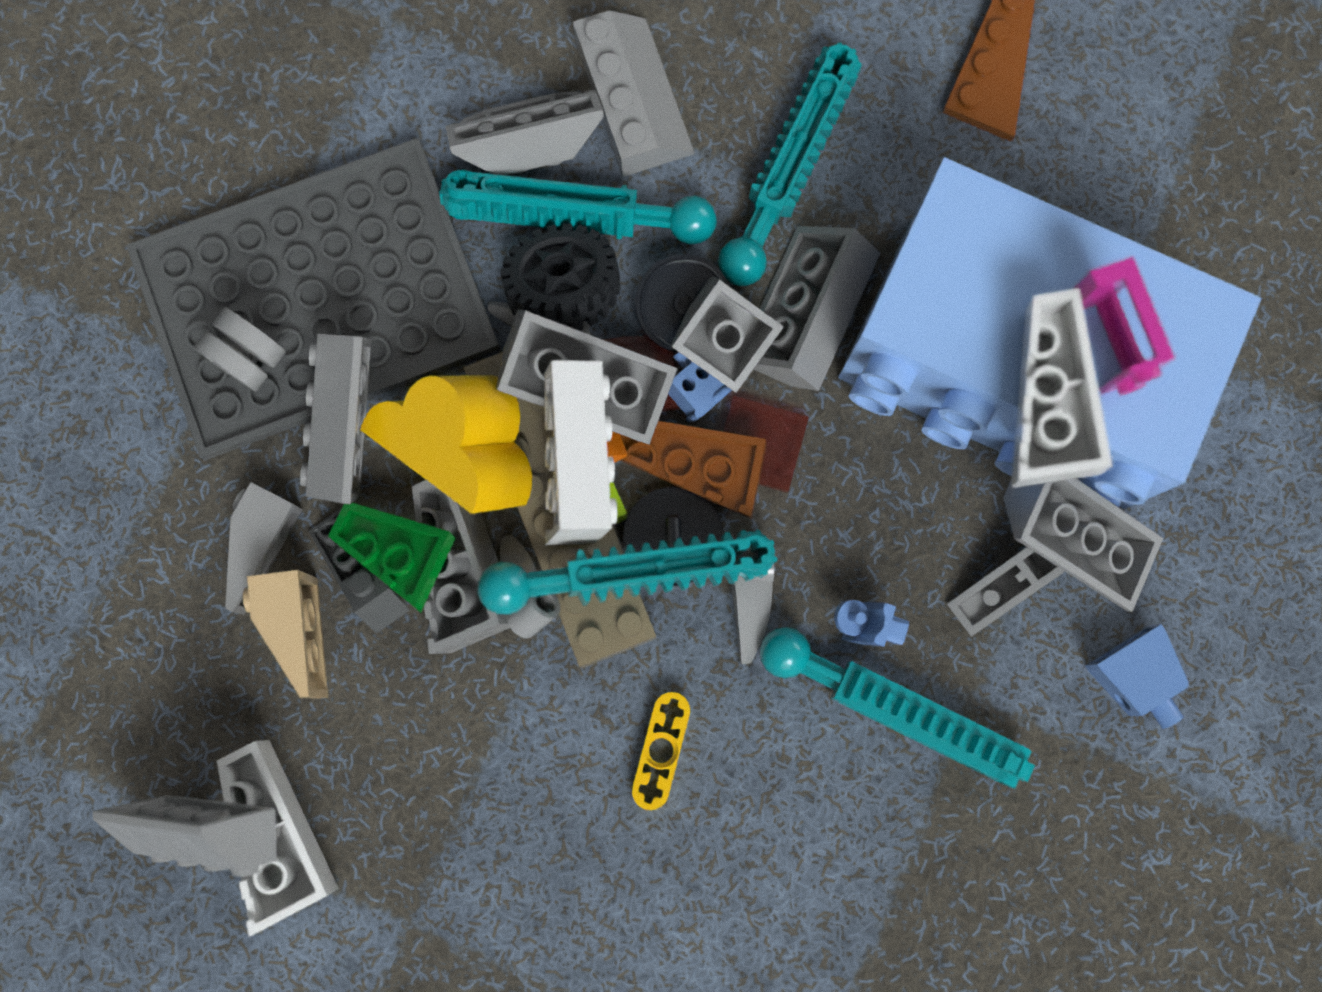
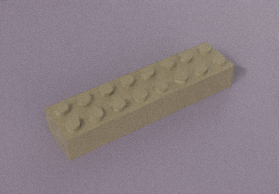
(593, 629)

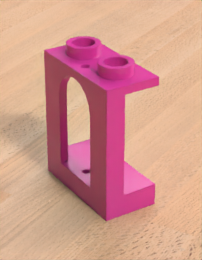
(1100, 290)

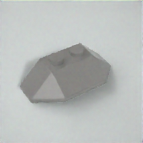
(527, 132)

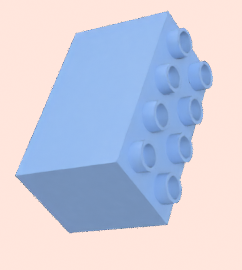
(953, 323)

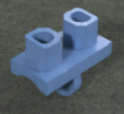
(870, 623)

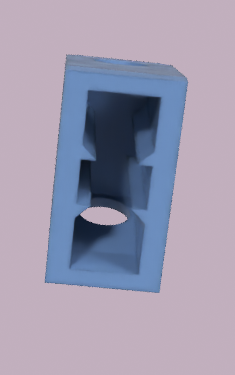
(1143, 675)

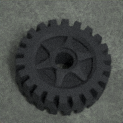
(562, 275)

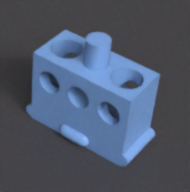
(700, 392)

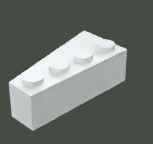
(1059, 400)
(578, 453)
(301, 871)

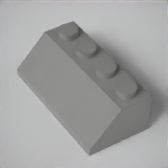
(632, 90)
(814, 301)
(636, 381)
(338, 411)
(1084, 536)
(195, 832)

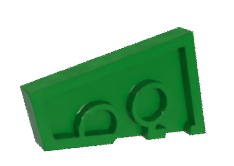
(394, 549)

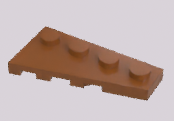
(993, 72)
(704, 462)

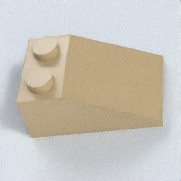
(289, 620)

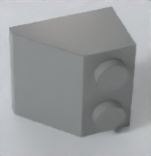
(725, 333)

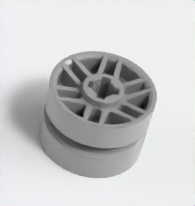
(240, 349)

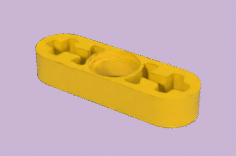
(643, 777)

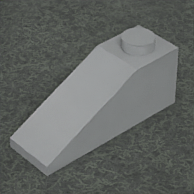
(255, 538)
(1003, 590)

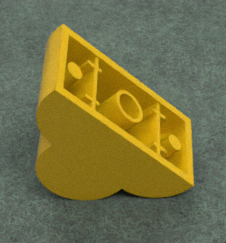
(458, 439)

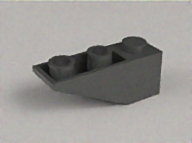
(364, 591)

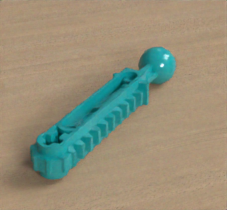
(778, 188)
(558, 203)
(507, 586)
(788, 653)

